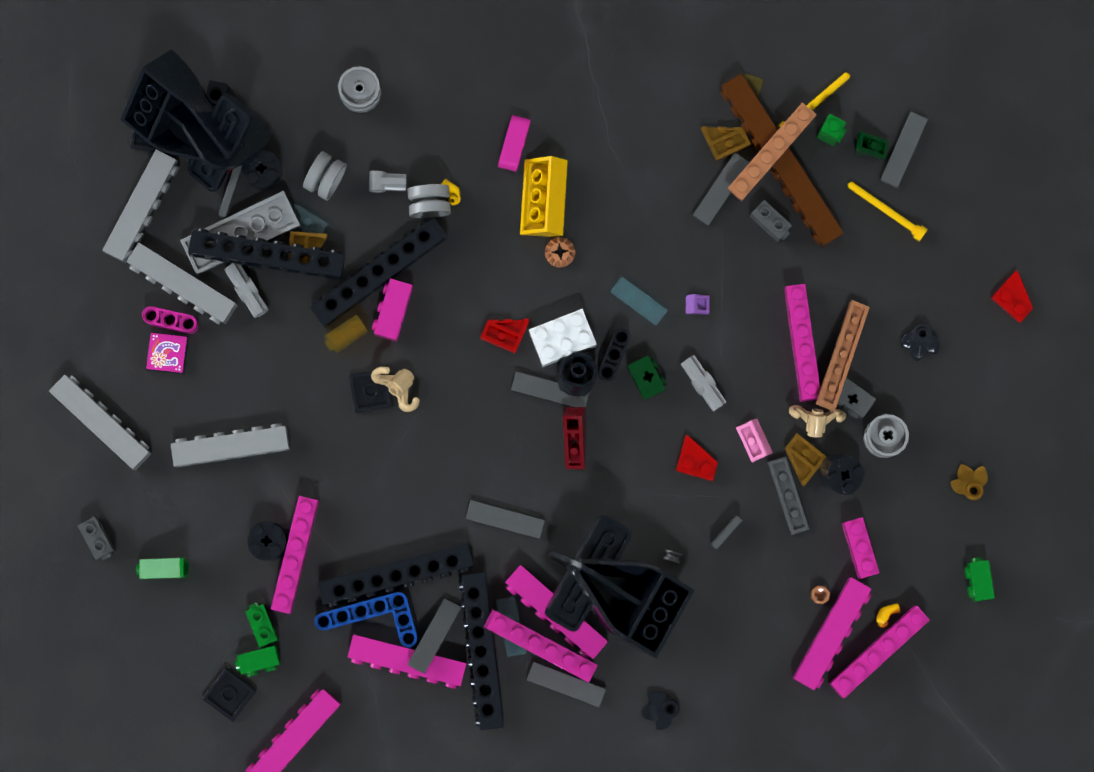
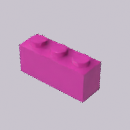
(392, 309)
(860, 548)

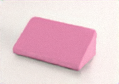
(754, 440)

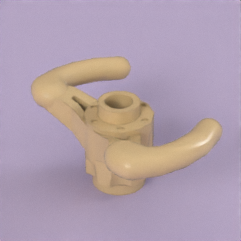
(398, 386)
(816, 419)

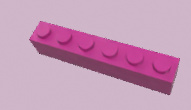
(802, 342)
(295, 555)
(538, 596)
(832, 632)
(540, 646)
(879, 651)
(397, 659)
(297, 734)

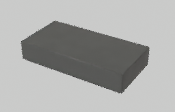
(726, 532)

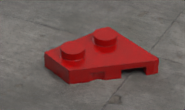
(1013, 298)
(505, 333)
(696, 461)

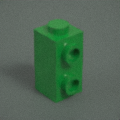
(832, 130)
(979, 579)
(261, 624)
(257, 660)

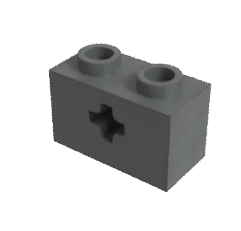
(862, 398)

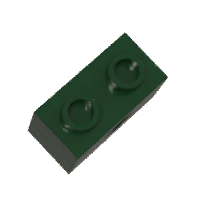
(646, 388)

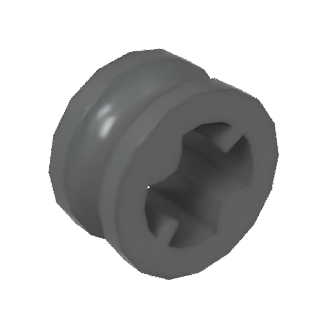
(672, 556)

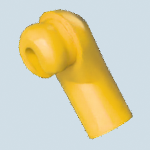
(454, 192)
(884, 614)

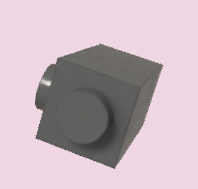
(771, 221)
(97, 539)

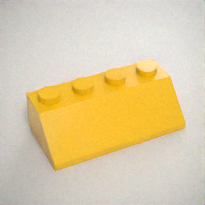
(543, 196)

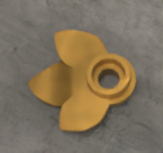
(967, 479)

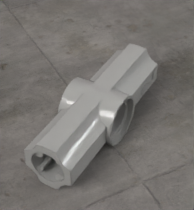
(246, 290)
(703, 383)

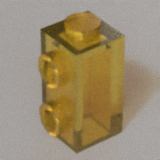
(345, 334)

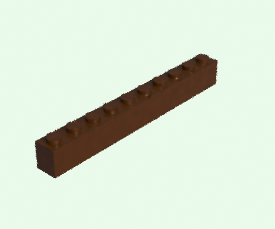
(786, 169)

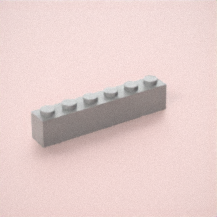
(141, 206)
(181, 283)
(100, 422)
(230, 446)

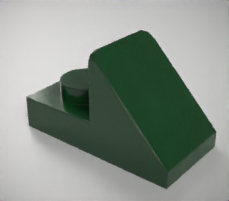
(871, 145)

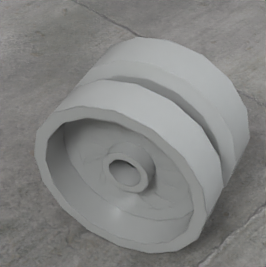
(362, 100)
(324, 175)
(429, 201)
(897, 436)

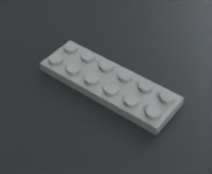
(263, 220)

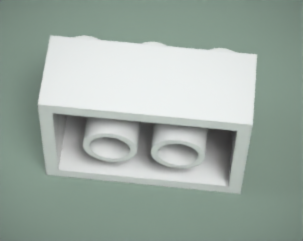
(562, 337)

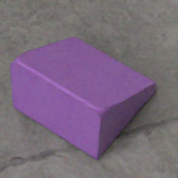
(697, 304)

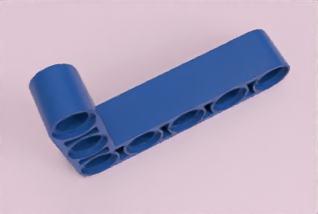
(372, 612)

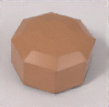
(820, 594)

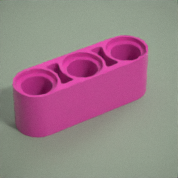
(514, 143)
(162, 315)

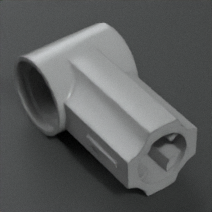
(381, 182)

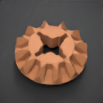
(553, 258)

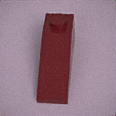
(574, 437)

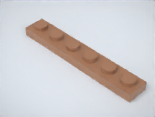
(771, 151)
(842, 355)

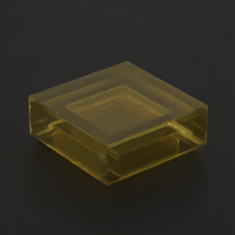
(754, 83)

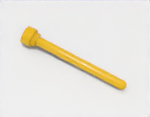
(826, 93)
(917, 231)

